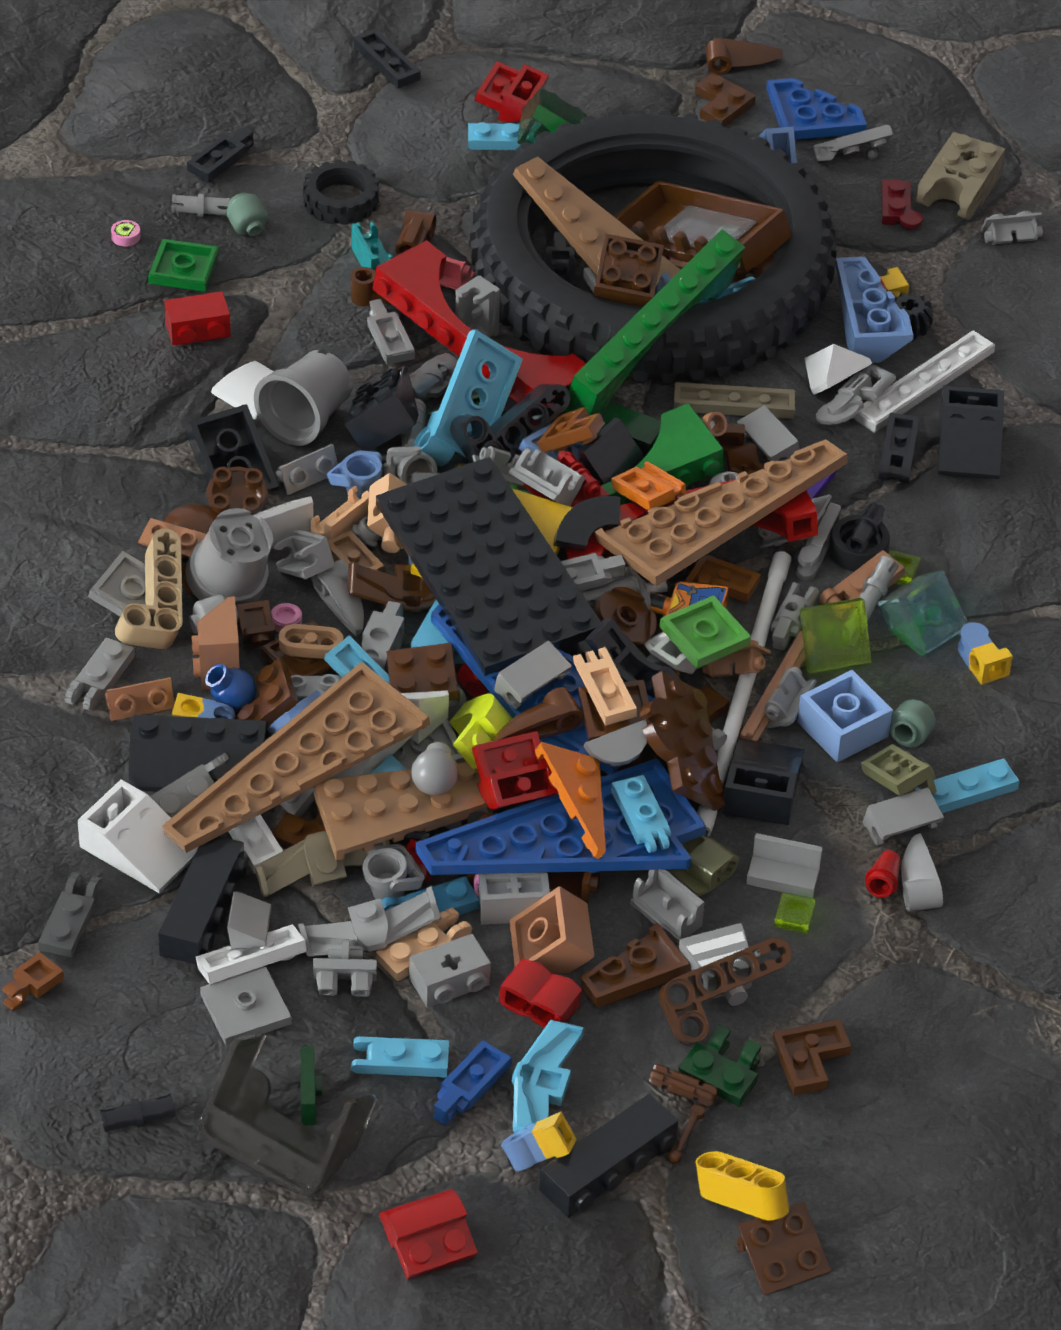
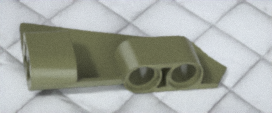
(709, 865)

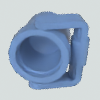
(357, 470)

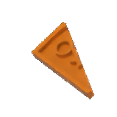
(579, 788)

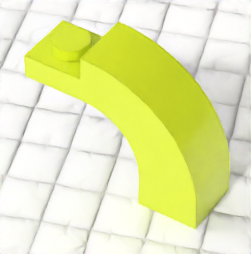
(477, 724)

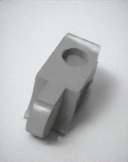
(384, 633)

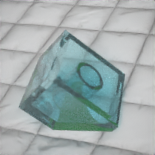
(923, 612)

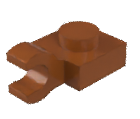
(33, 977)

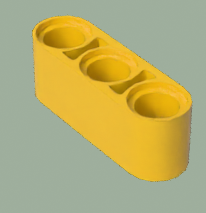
(742, 1185)

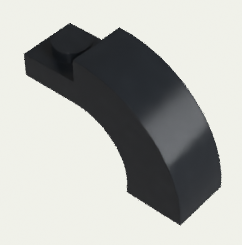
(627, 659)

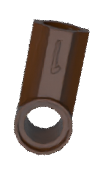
(416, 228)

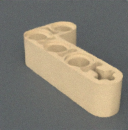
(161, 618)

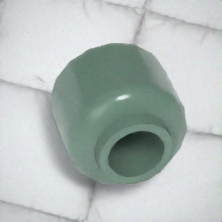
(247, 214)
(912, 723)

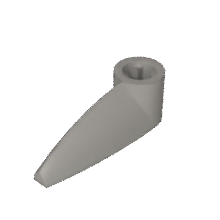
(333, 589)
(919, 877)

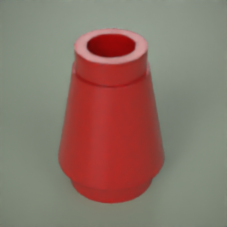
(883, 875)

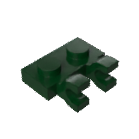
(730, 1077)

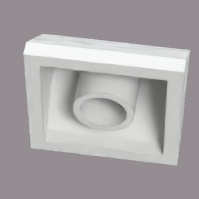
(288, 518)

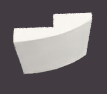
(239, 385)

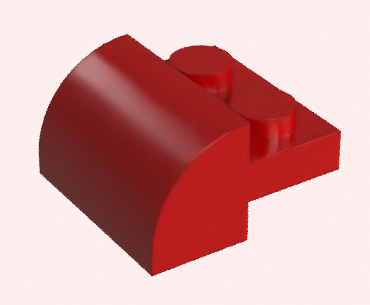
(510, 90)
(512, 771)
(429, 1233)

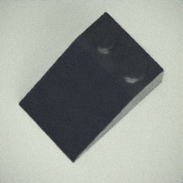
(229, 441)

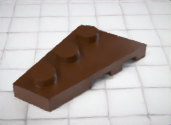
(637, 969)

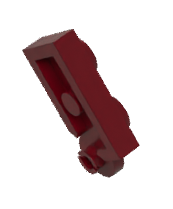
(897, 204)

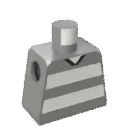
(715, 945)

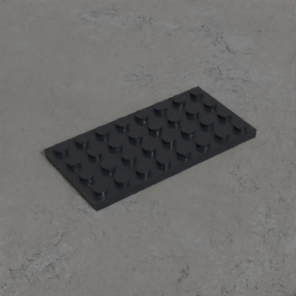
(487, 564)

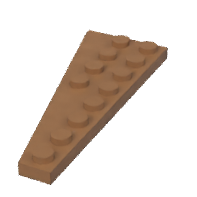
(575, 213)
(708, 517)
(327, 737)
(389, 806)

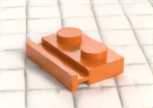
(648, 486)

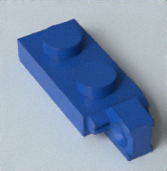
(470, 1081)

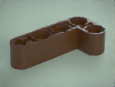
(726, 981)

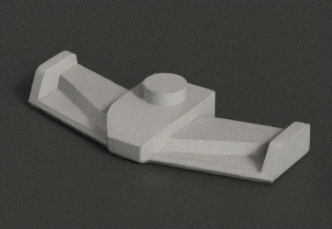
(372, 926)

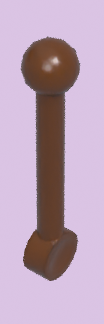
(696, 1113)

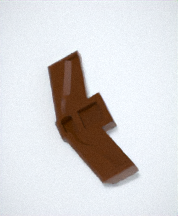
(384, 587)

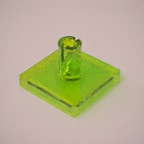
(835, 635)

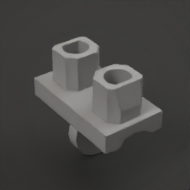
(345, 965)

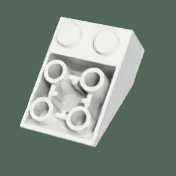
(129, 835)

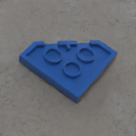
(812, 112)

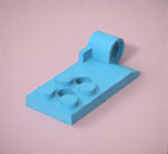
(467, 376)

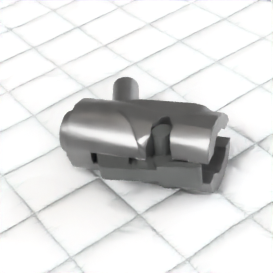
(433, 377)

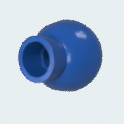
(231, 686)

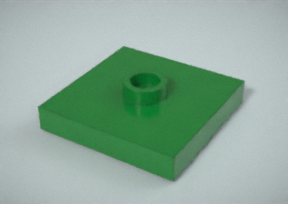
(183, 265)

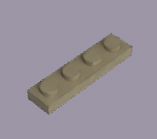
(734, 399)

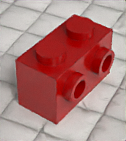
(197, 318)

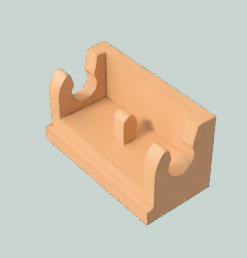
(344, 517)

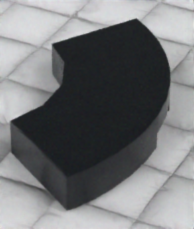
(585, 519)

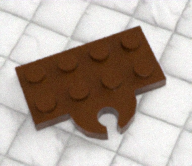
(683, 739)

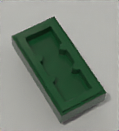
(309, 1084)

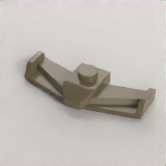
(308, 857)

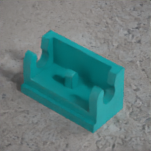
(368, 247)

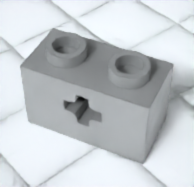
(449, 970)

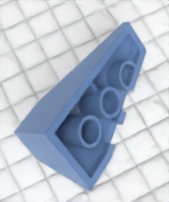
(869, 312)

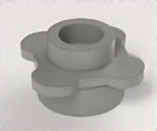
(364, 533)

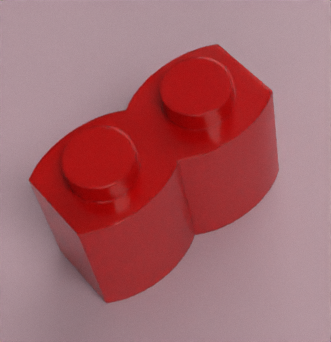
(539, 994)

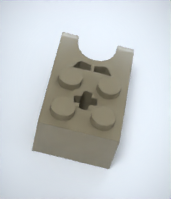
(962, 173)

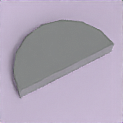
(619, 746)

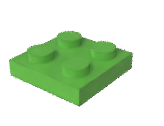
(705, 631)

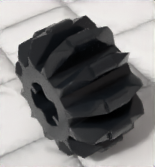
(919, 312)

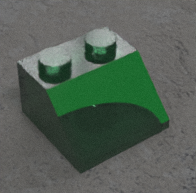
(545, 113)

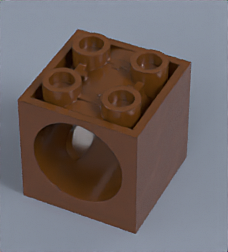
(628, 270)

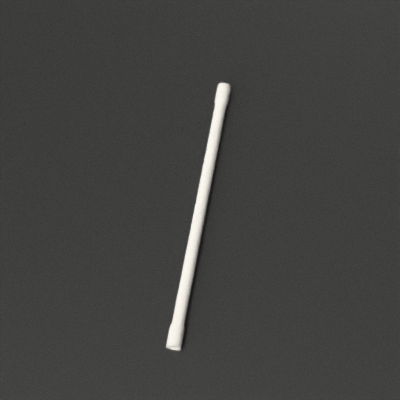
(776, 577)

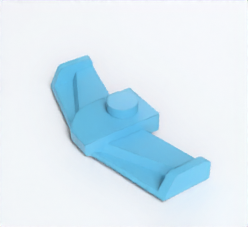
(539, 1076)

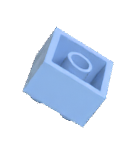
(844, 716)

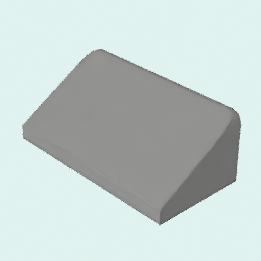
(248, 921)

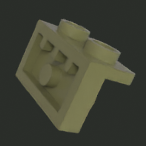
(899, 771)

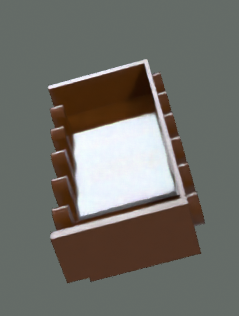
(689, 218)

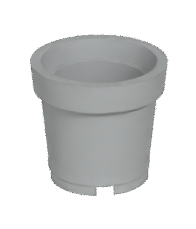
(302, 397)
(240, 575)

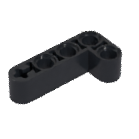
(514, 419)

